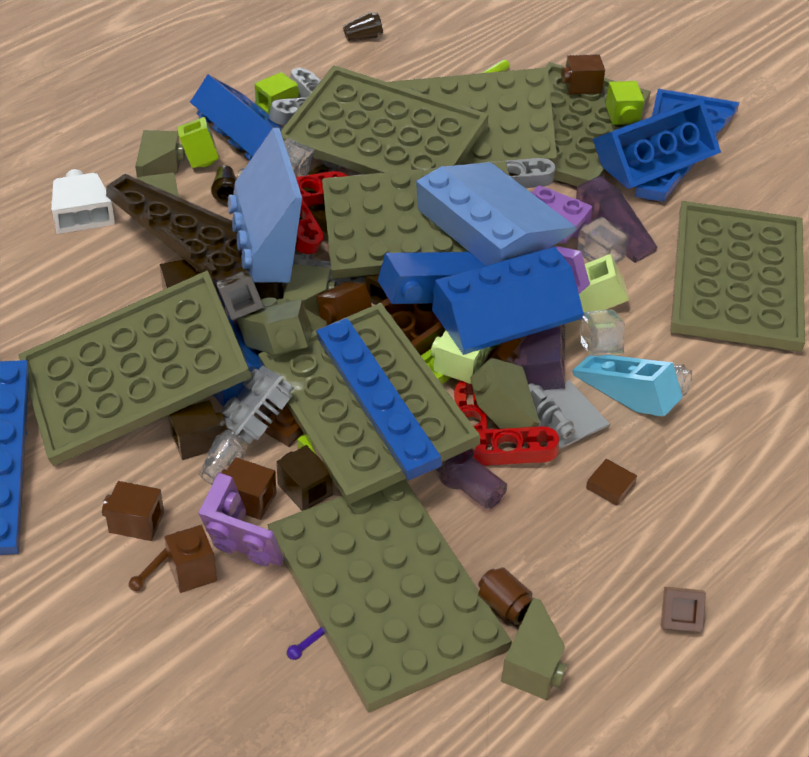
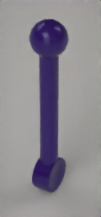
(295, 651)

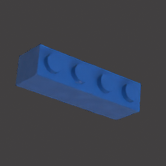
(412, 276)

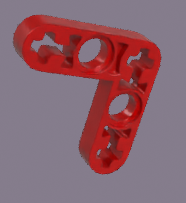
(313, 234)
(495, 437)

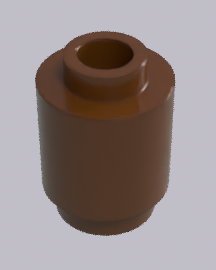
(505, 594)

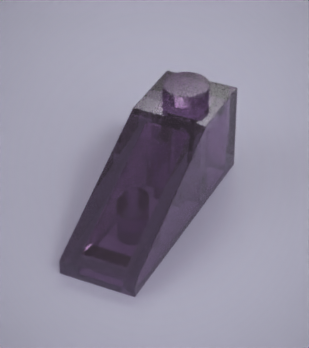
(612, 206)
(545, 358)

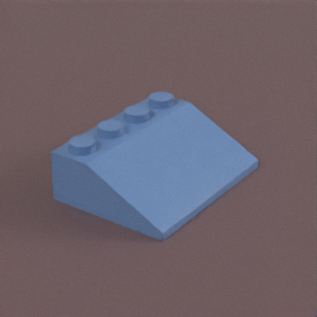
(267, 212)
(489, 212)

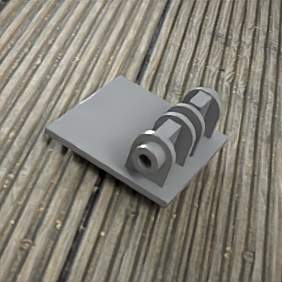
(240, 411)
(567, 413)

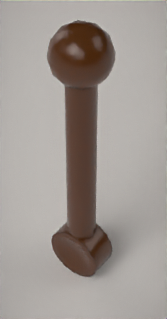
(137, 582)

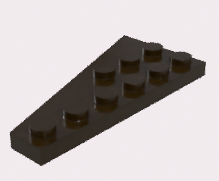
(186, 228)

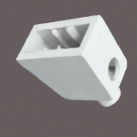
(80, 203)

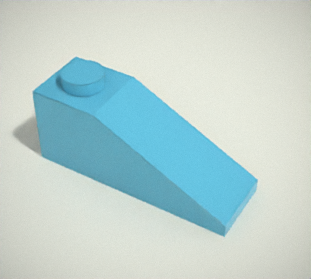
(634, 382)

